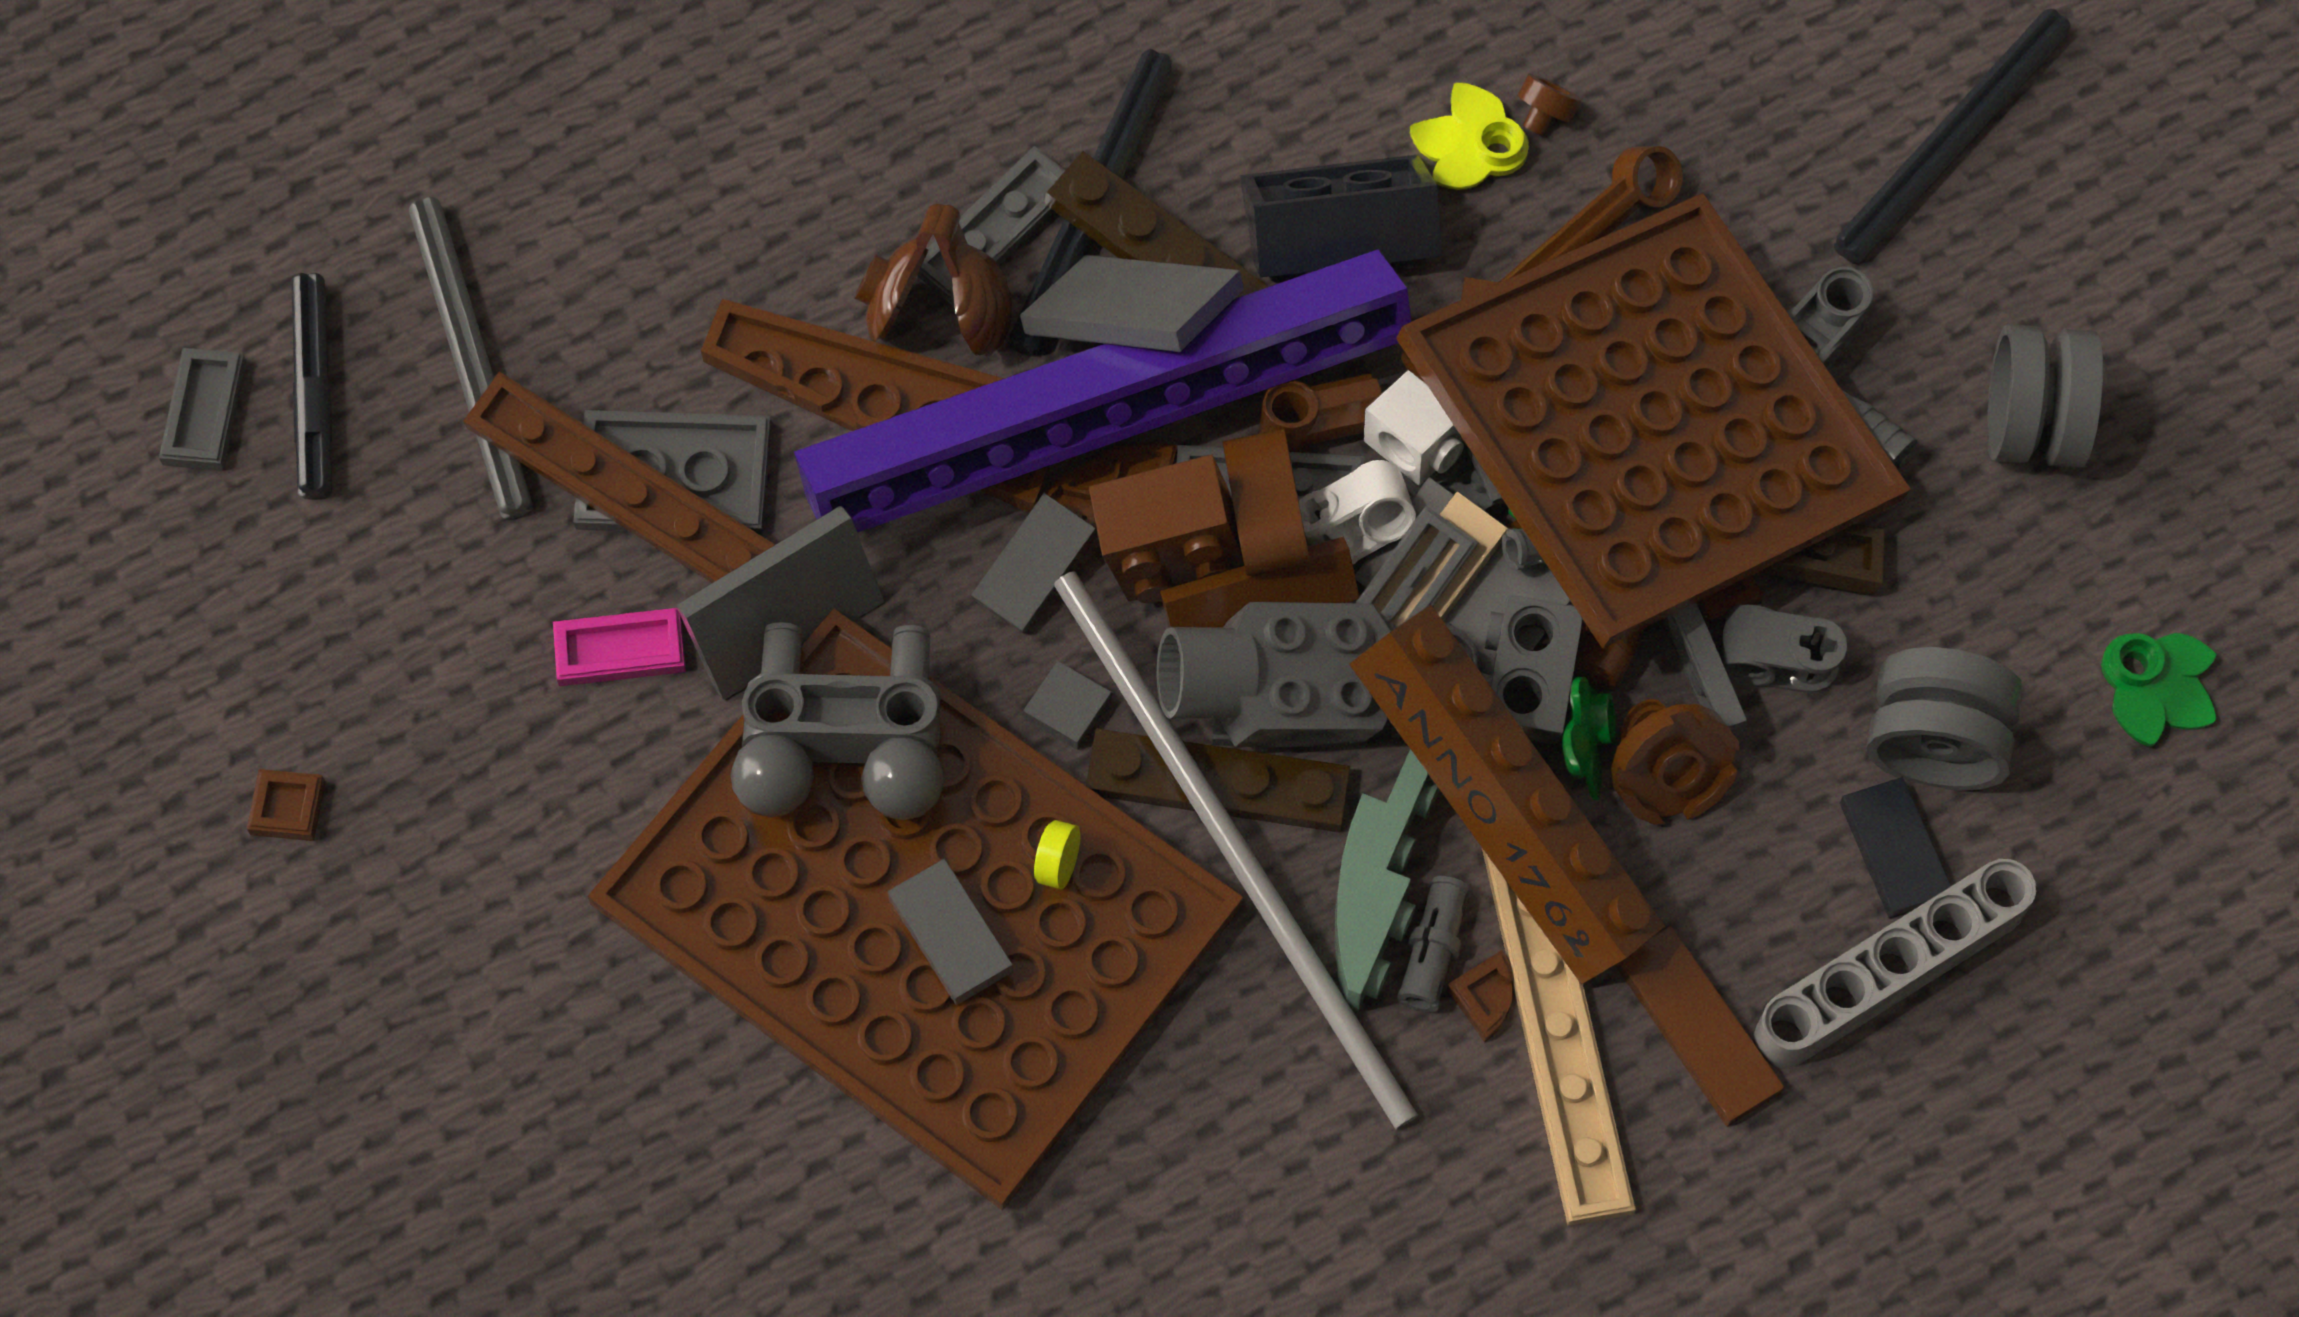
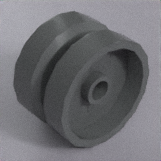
(2044, 396)
(1945, 718)

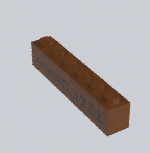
(1506, 795)

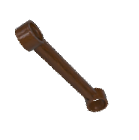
(1606, 210)

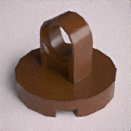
(1673, 760)

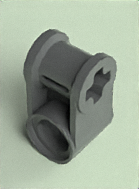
(1823, 325)
(1775, 649)

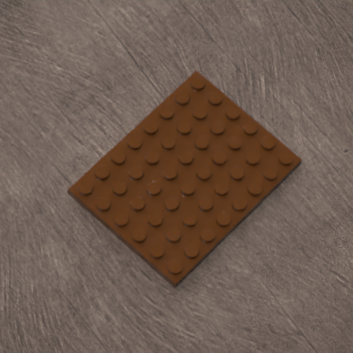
(804, 945)

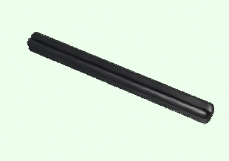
(1951, 136)
(1115, 154)

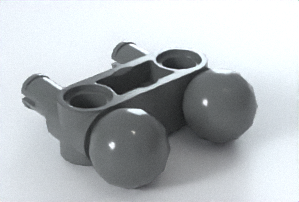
(840, 723)

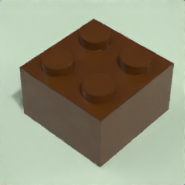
(1166, 527)

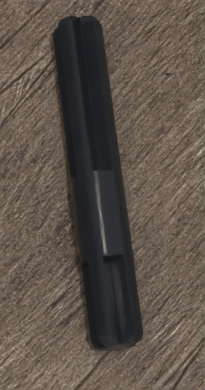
(311, 387)

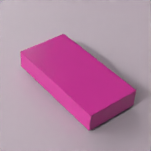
(619, 647)

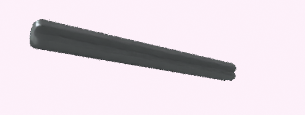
(466, 346)

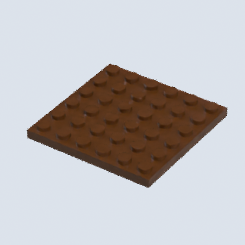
(1652, 417)

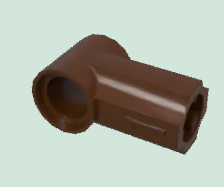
(1321, 410)

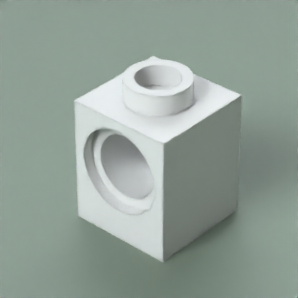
(1412, 429)

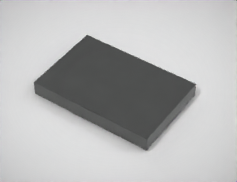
(1132, 303)
(708, 454)
(789, 583)
(1488, 589)

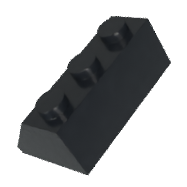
(1341, 211)

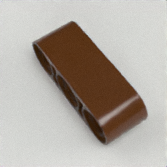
(1265, 502)

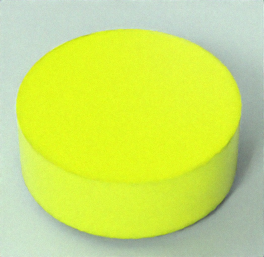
(1057, 854)

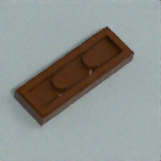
(1222, 595)
(1699, 1027)

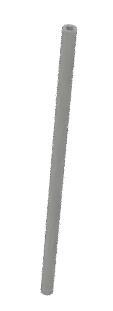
(1236, 851)

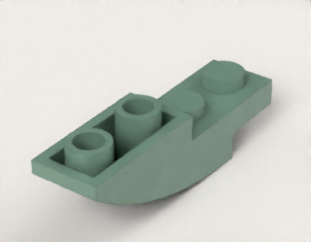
(1371, 896)

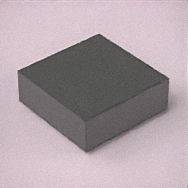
(1067, 705)

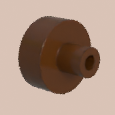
(1547, 101)

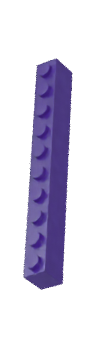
(1104, 395)

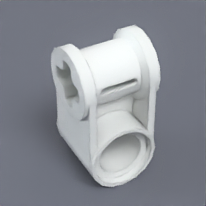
(1364, 507)

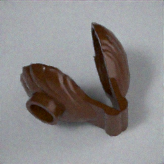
(978, 283)

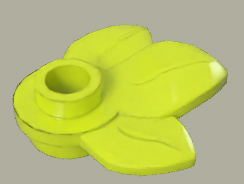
(1462, 139)

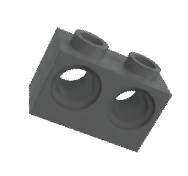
(1542, 671)

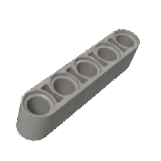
(1911, 939)

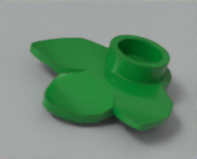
(2166, 690)
(1589, 727)

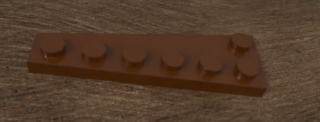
(844, 377)

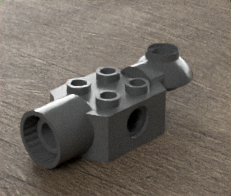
(1279, 674)

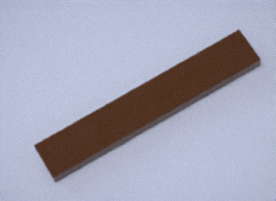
(612, 480)

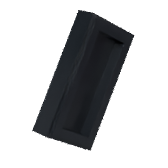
(1894, 846)

